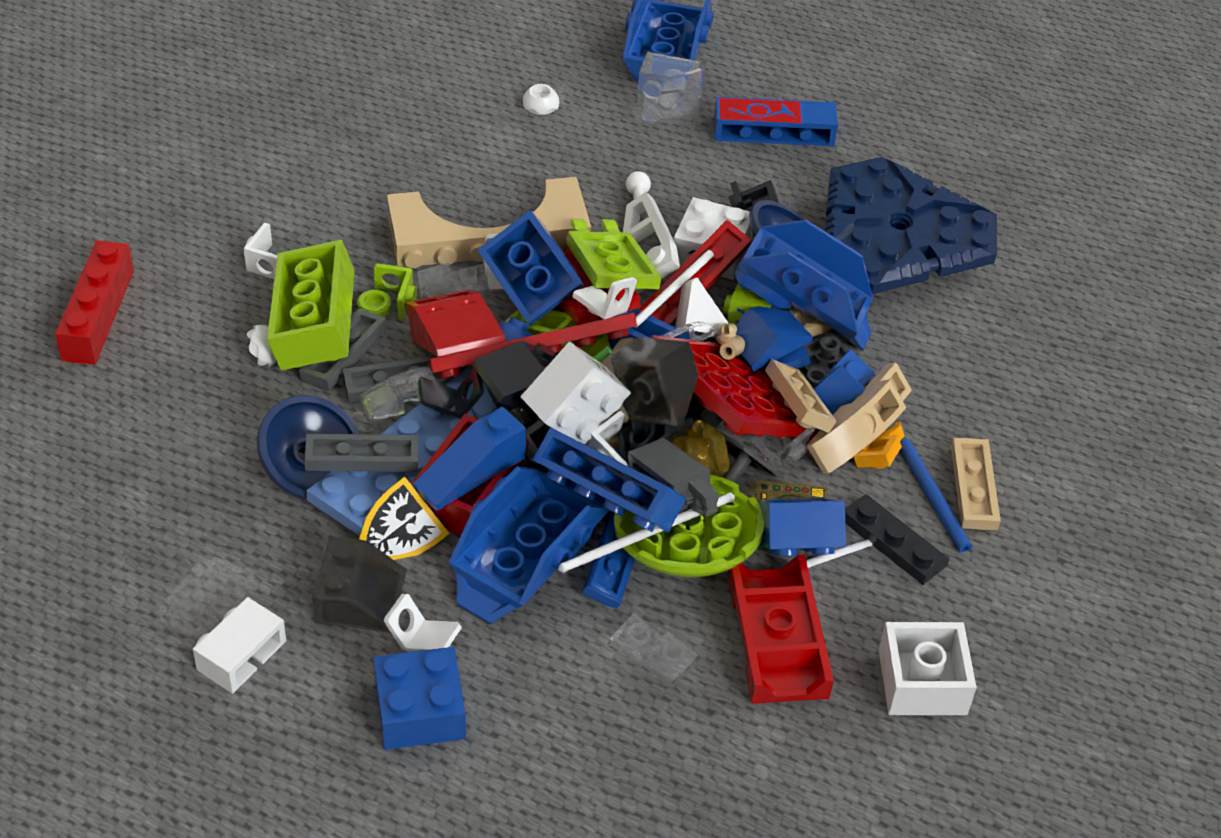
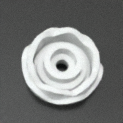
(541, 99)
(259, 345)

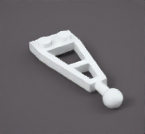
(662, 257)

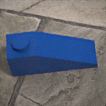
(474, 458)

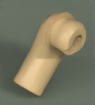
(730, 343)

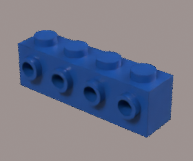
(611, 480)

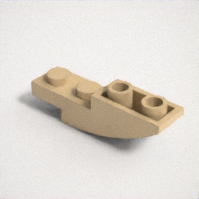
(862, 420)

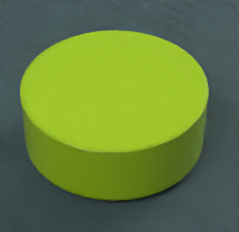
(375, 302)

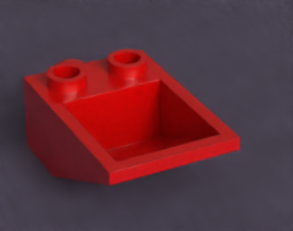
(453, 323)

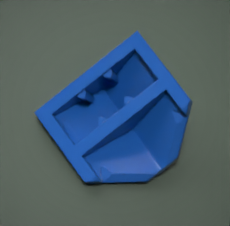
(769, 335)

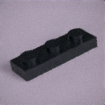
(895, 539)

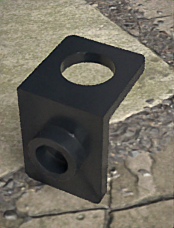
(449, 400)

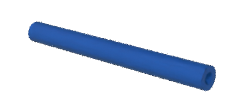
(935, 496)

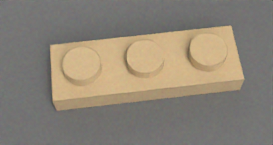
(800, 396)
(975, 484)

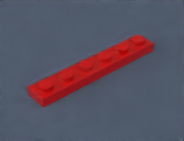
(581, 334)

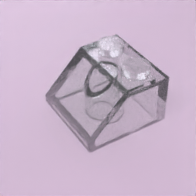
(669, 88)

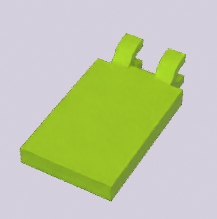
(611, 255)

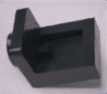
(748, 198)

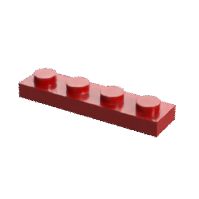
(727, 246)

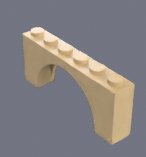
(428, 239)

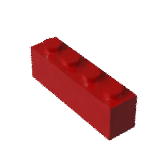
(95, 302)

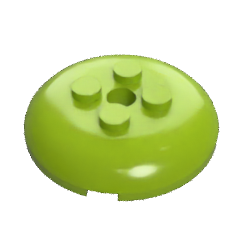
(703, 543)

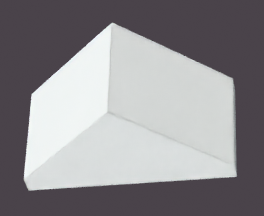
(698, 306)

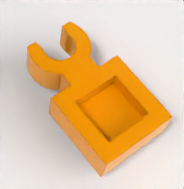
(882, 450)

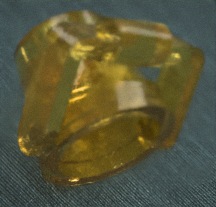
(706, 447)

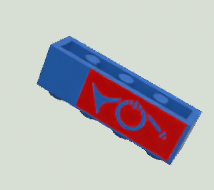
(775, 121)

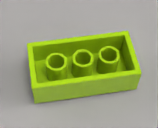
(311, 305)

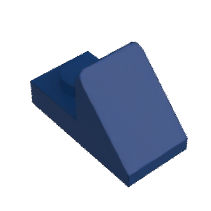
(843, 381)

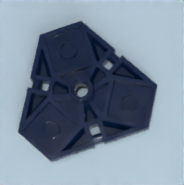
(906, 224)

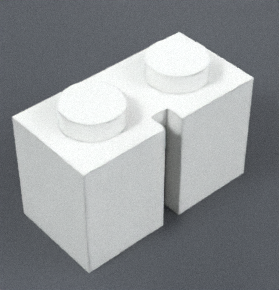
(242, 634)

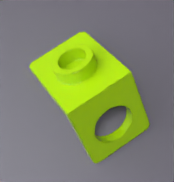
(406, 290)

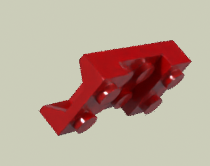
(781, 633)

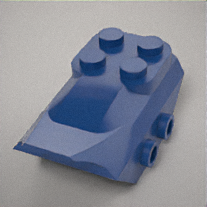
(664, 30)
(811, 272)
(519, 541)

